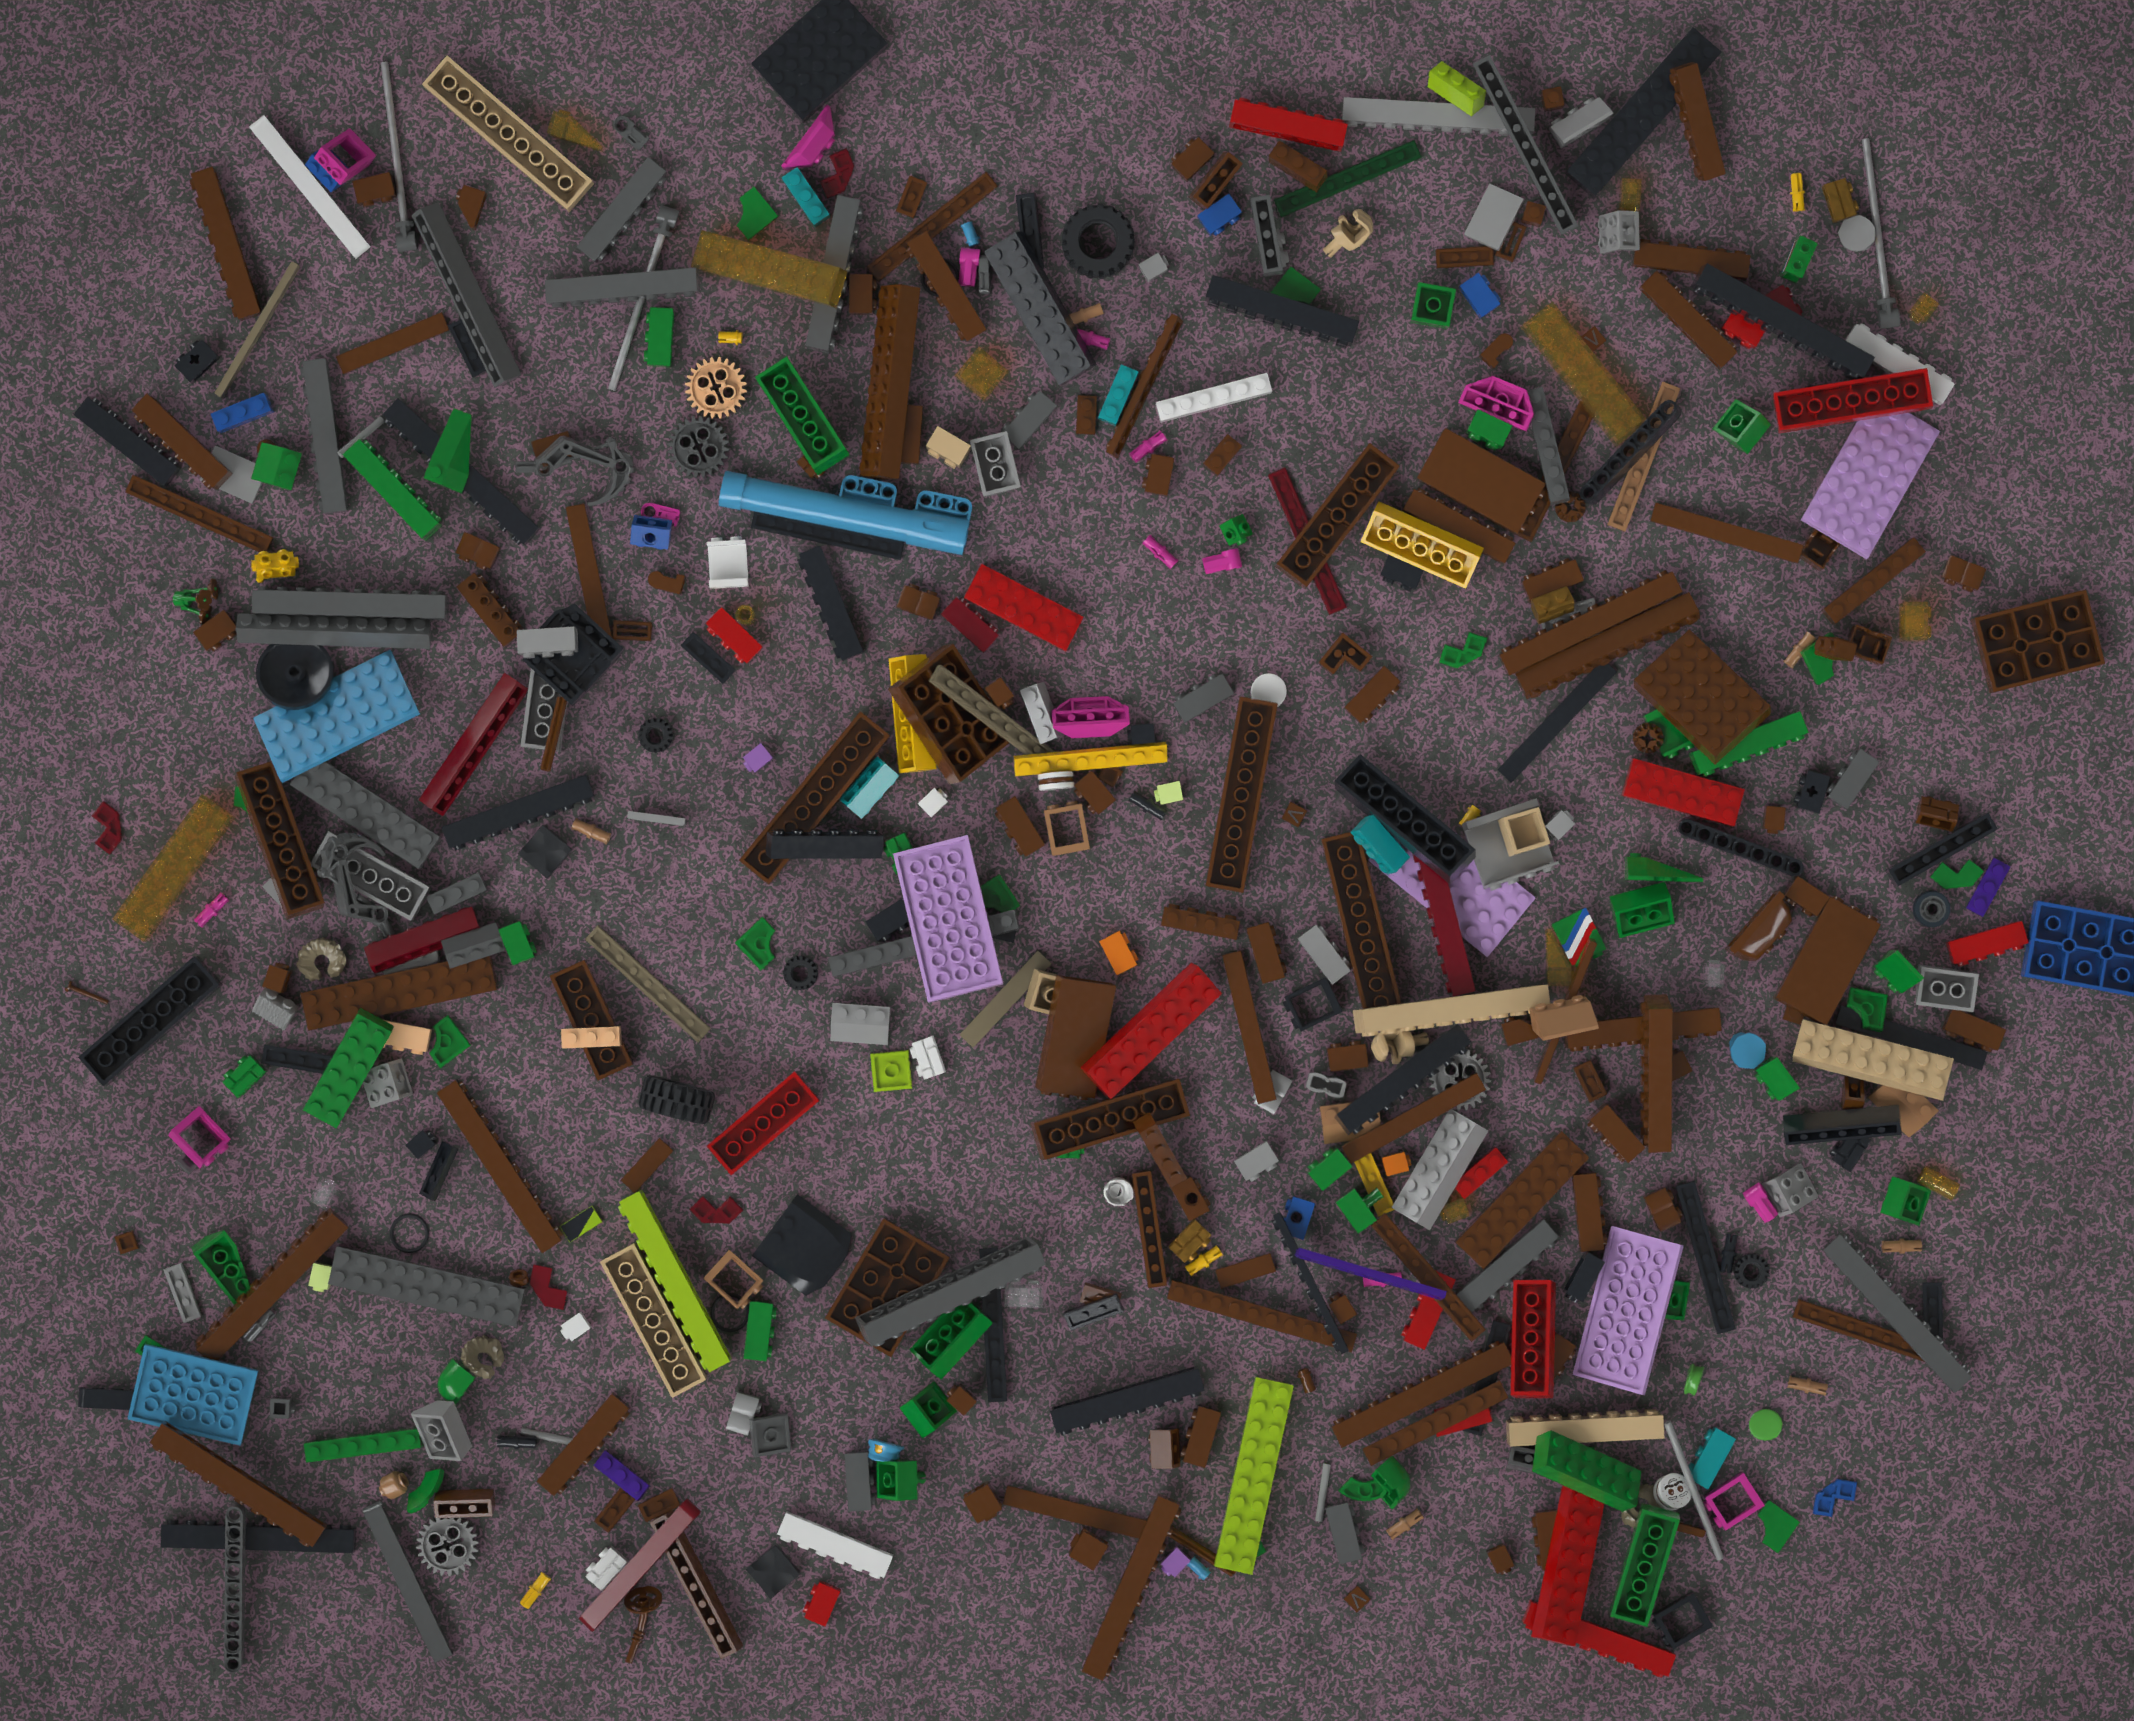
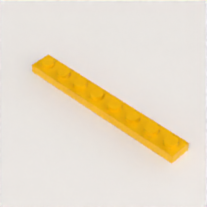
(1090, 758)

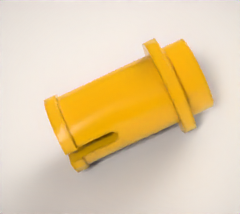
(730, 337)
(1471, 814)

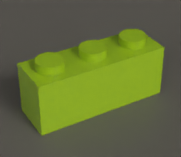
(1456, 88)

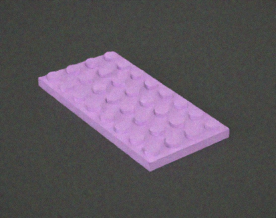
(1869, 480)
(1481, 913)
(948, 918)
(1628, 1310)

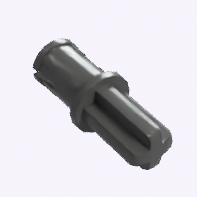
(259, 1325)

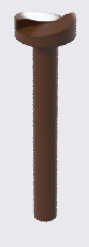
(85, 993)

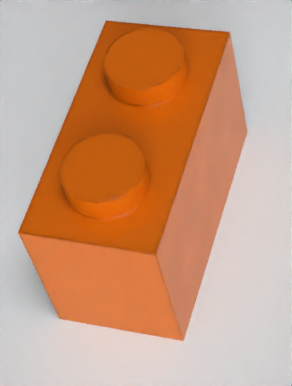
(1118, 952)

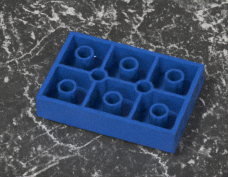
(2080, 948)

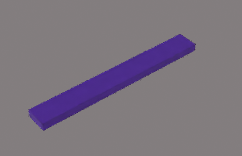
(1370, 1274)

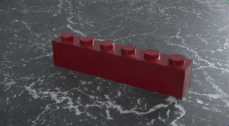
(419, 940)

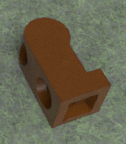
(1499, 345)
(661, 582)

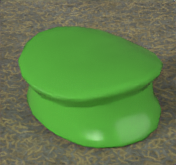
(1693, 1379)
(1765, 1424)

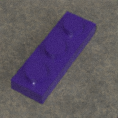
(1987, 887)
(622, 1475)

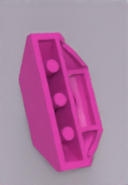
(813, 143)
(1500, 401)
(1090, 717)

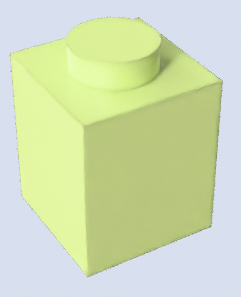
(1168, 793)
(320, 1276)

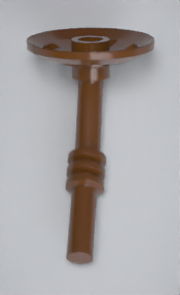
(645, 1605)

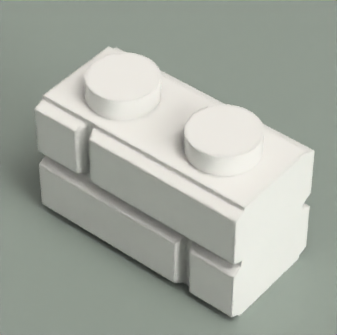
(928, 1057)
(606, 1568)

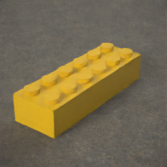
(1422, 544)
(911, 751)

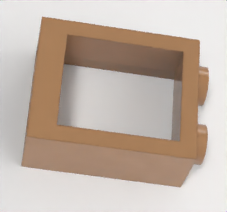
(1053, 809)
(719, 1266)

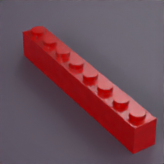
(1616, 1644)

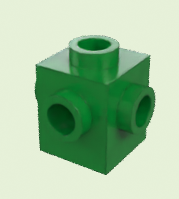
(1236, 530)

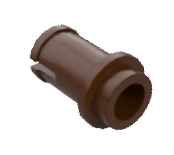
(1306, 1380)

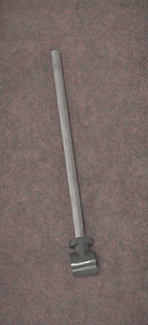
(667, 219)
(406, 239)
(1888, 316)

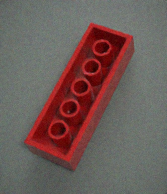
(1288, 125)
(1023, 607)
(1682, 792)
(763, 1123)
(1533, 1339)

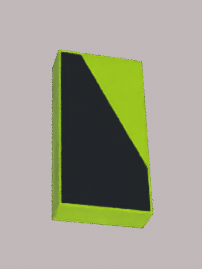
(581, 1224)

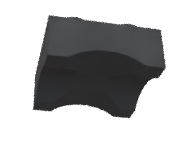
(545, 851)
(773, 1571)

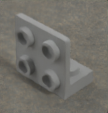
(1619, 231)
(387, 1083)
(1790, 1190)

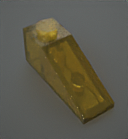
(568, 129)
(1630, 194)
(1557, 966)

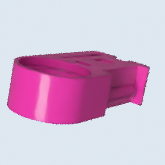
(663, 512)

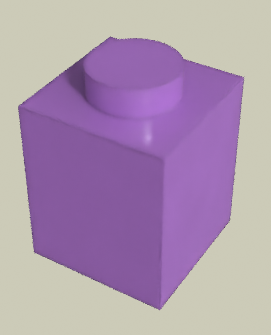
(757, 758)
(1174, 1562)

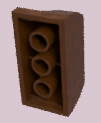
(1762, 929)

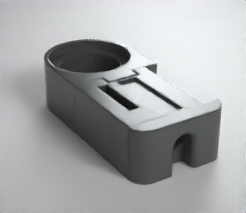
(631, 134)
(984, 275)

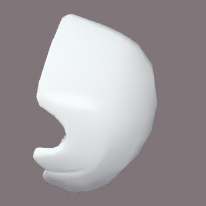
(1112, 1189)

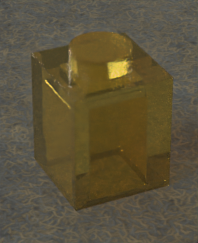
(1922, 308)
(1454, 1211)

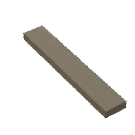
(1003, 1000)

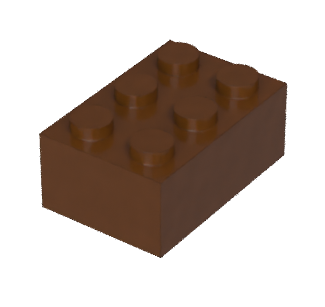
(1615, 1134)

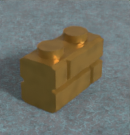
(1840, 200)
(1552, 605)
(1190, 1241)

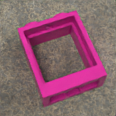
(354, 146)
(200, 1115)
(1710, 1506)

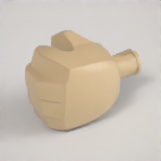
(1345, 233)
(1401, 1046)

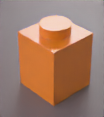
(1396, 1163)

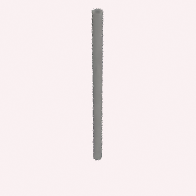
(1693, 1489)

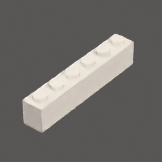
(1893, 360)
(1213, 397)
(835, 1544)

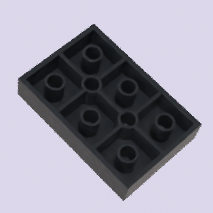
(819, 56)

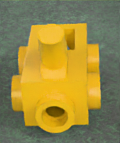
(274, 565)

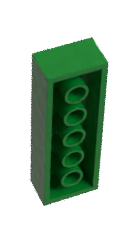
(802, 415)
(389, 486)
(1758, 741)
(348, 1068)
(1586, 1471)
(1644, 1564)

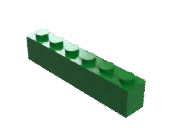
(362, 1444)

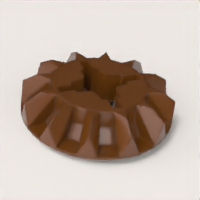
(1571, 516)
(1655, 732)

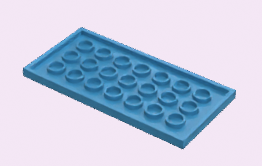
(353, 711)

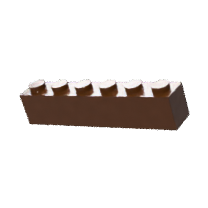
(1697, 121)
(1689, 260)
(946, 286)
(1688, 319)
(180, 440)
(1451, 520)
(1873, 581)
(1149, 1229)
(583, 1444)

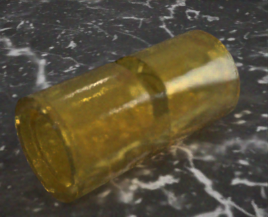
(740, 610)
(1938, 1183)

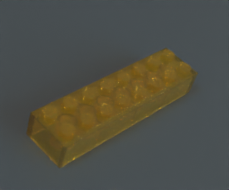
(769, 269)
(1583, 374)
(174, 868)

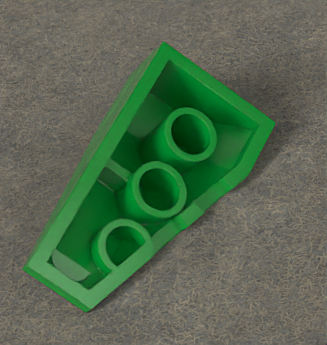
(451, 456)
(1650, 870)
(222, 1261)

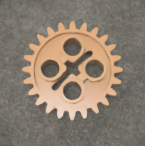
(731, 381)

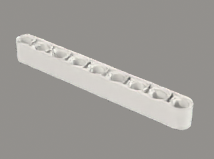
(309, 186)

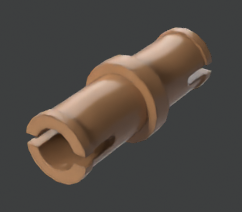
(1087, 313)
(1795, 654)
(591, 831)
(1901, 1246)
(1807, 1385)
(1405, 1524)

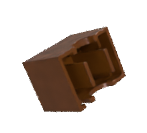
(1818, 548)
(1869, 644)
(983, 1502)
(1087, 1548)

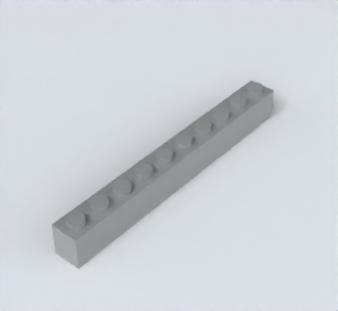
(1426, 115)

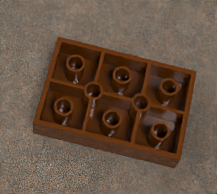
(2037, 641)
(1702, 696)
(947, 730)
(886, 1270)

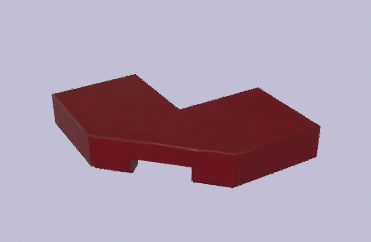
(838, 182)
(111, 820)
(709, 1214)
(540, 1283)

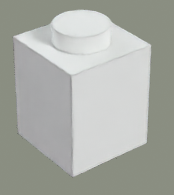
(933, 801)
(575, 1326)

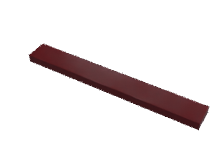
(1298, 520)

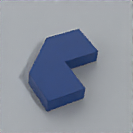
(1826, 1497)

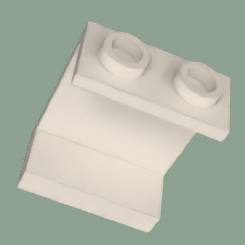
(727, 563)

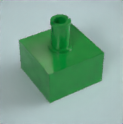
(1358, 1208)
(898, 1480)

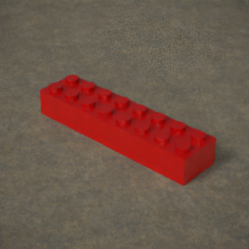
(1852, 400)
(1151, 1030)
(1568, 1568)

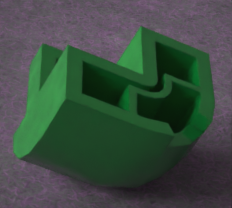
(454, 1381)
(1393, 1480)

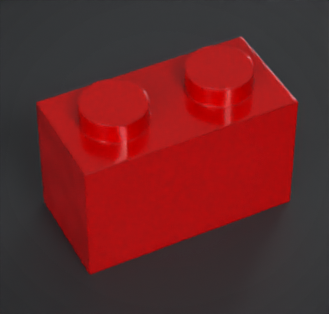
(1740, 329)
(822, 1603)

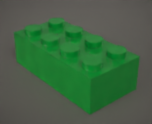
(950, 1338)

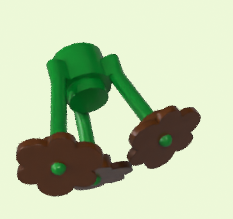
(185, 599)

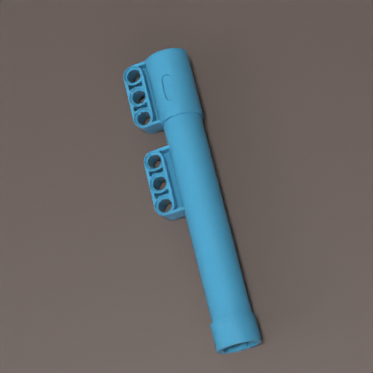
(856, 510)

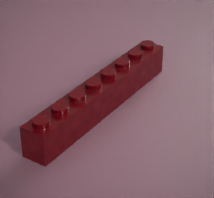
(473, 744)
(1447, 931)

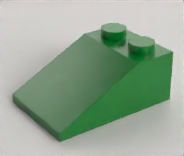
(1897, 971)

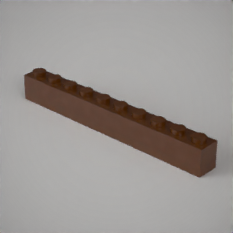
(1590, 623)
(1607, 646)
(499, 1165)
(271, 1285)
(1255, 1313)
(1422, 1394)
(238, 1484)
(1130, 1587)

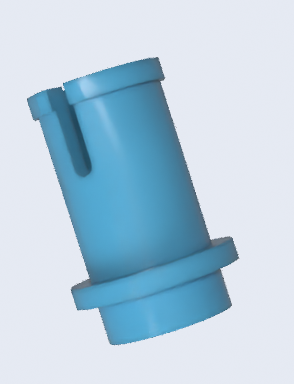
(970, 234)
(1198, 1568)

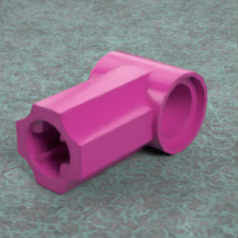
(968, 266)
(1225, 561)
(1758, 1198)

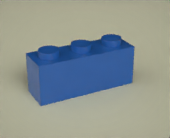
(242, 412)

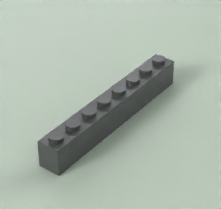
(622, 286)
(325, 436)

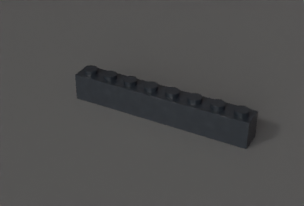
(518, 811)
(1403, 1079)

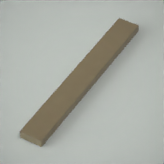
(257, 330)
(987, 712)
(648, 983)

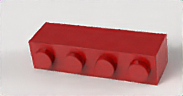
(1987, 942)
(1424, 1318)

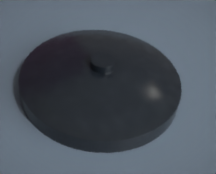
(294, 675)

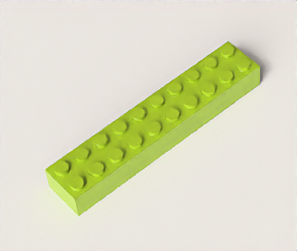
(675, 1281)
(1253, 1475)

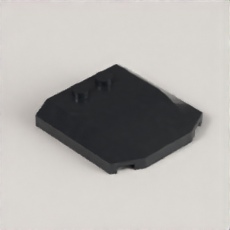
(577, 673)
(804, 1246)

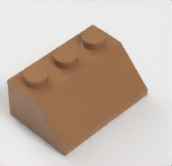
(1563, 1018)
(1914, 1108)
(1332, 1129)

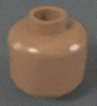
(393, 1485)

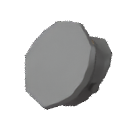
(1857, 233)

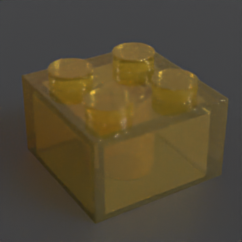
(981, 374)
(1914, 622)

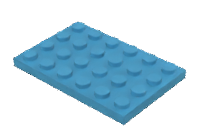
(193, 1394)

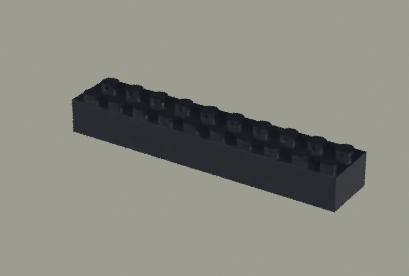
(1638, 116)
(1782, 322)

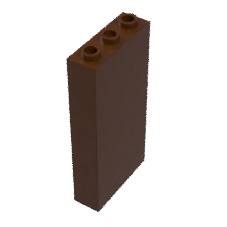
(1482, 482)
(1827, 960)
(1073, 1035)

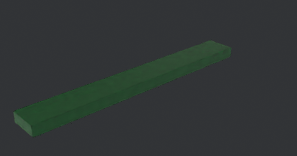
(1349, 178)

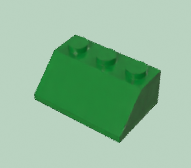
(1642, 909)

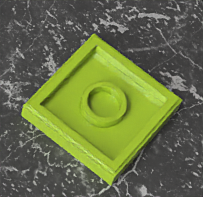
(891, 1071)

